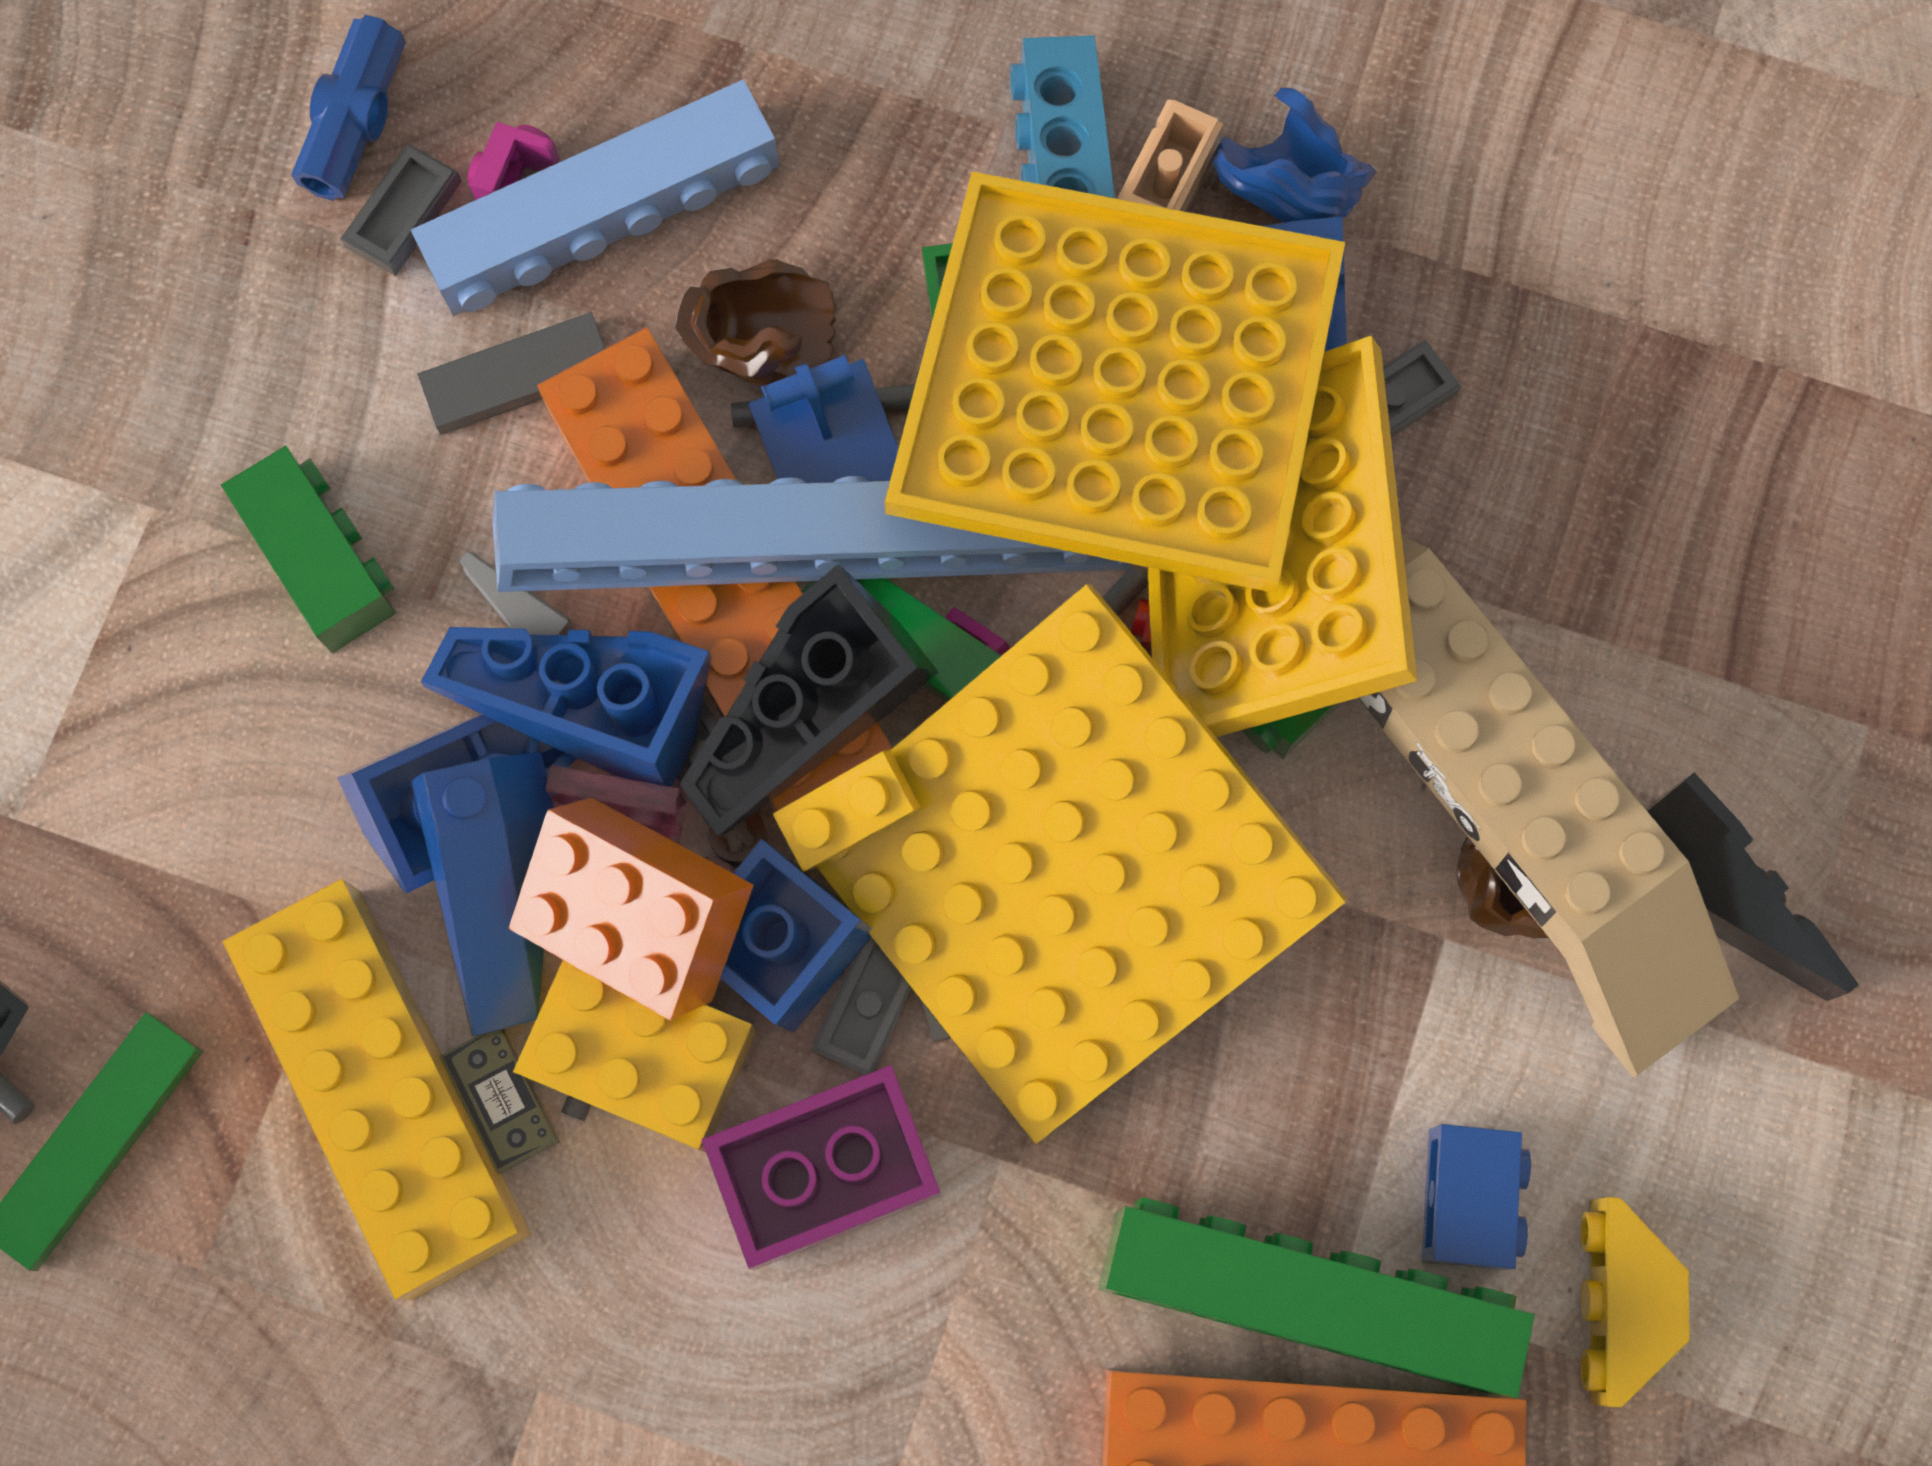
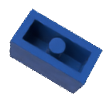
(1475, 1197)

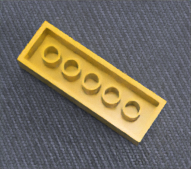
(375, 1090)

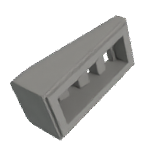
(515, 608)

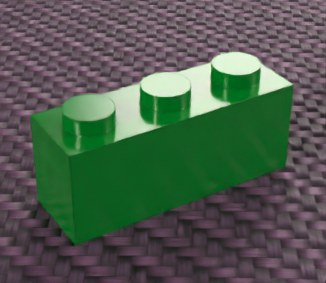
(311, 547)

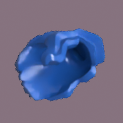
(1300, 172)

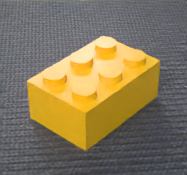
(635, 1060)

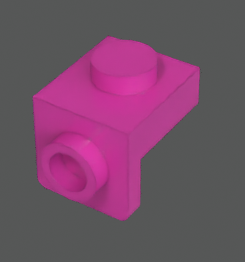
(507, 156)

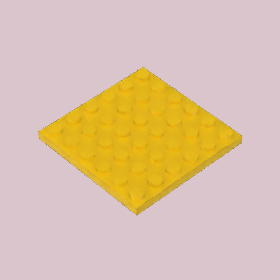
(1118, 381)
(1076, 867)

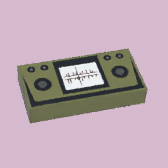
(498, 1100)

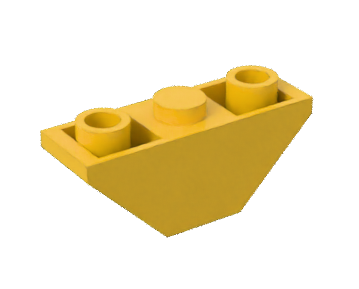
(1632, 1301)

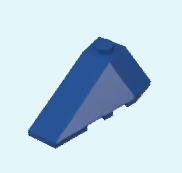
(599, 698)
(385, 799)
(480, 842)

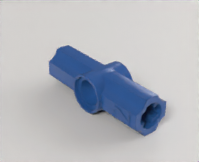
(348, 108)

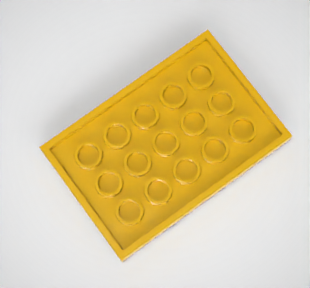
(1342, 589)

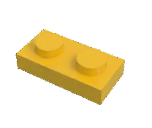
(846, 810)

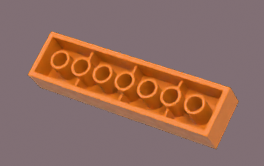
(636, 427)

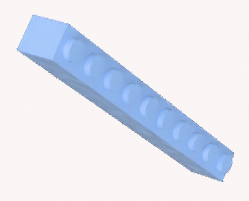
(737, 536)

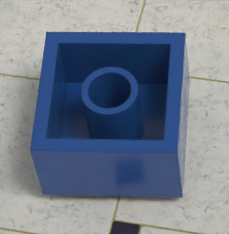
(789, 939)

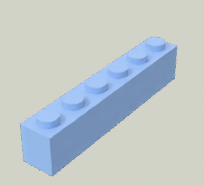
(598, 198)

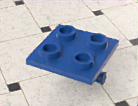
(826, 424)

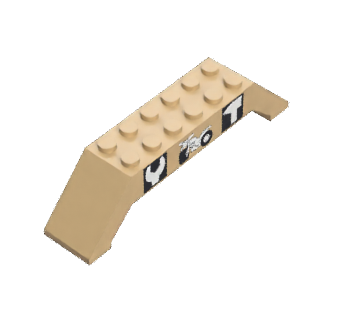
(1554, 824)

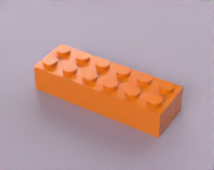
(1280, 1423)

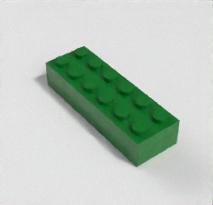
(1316, 1301)

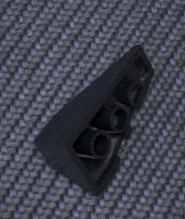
(816, 689)
(1743, 898)

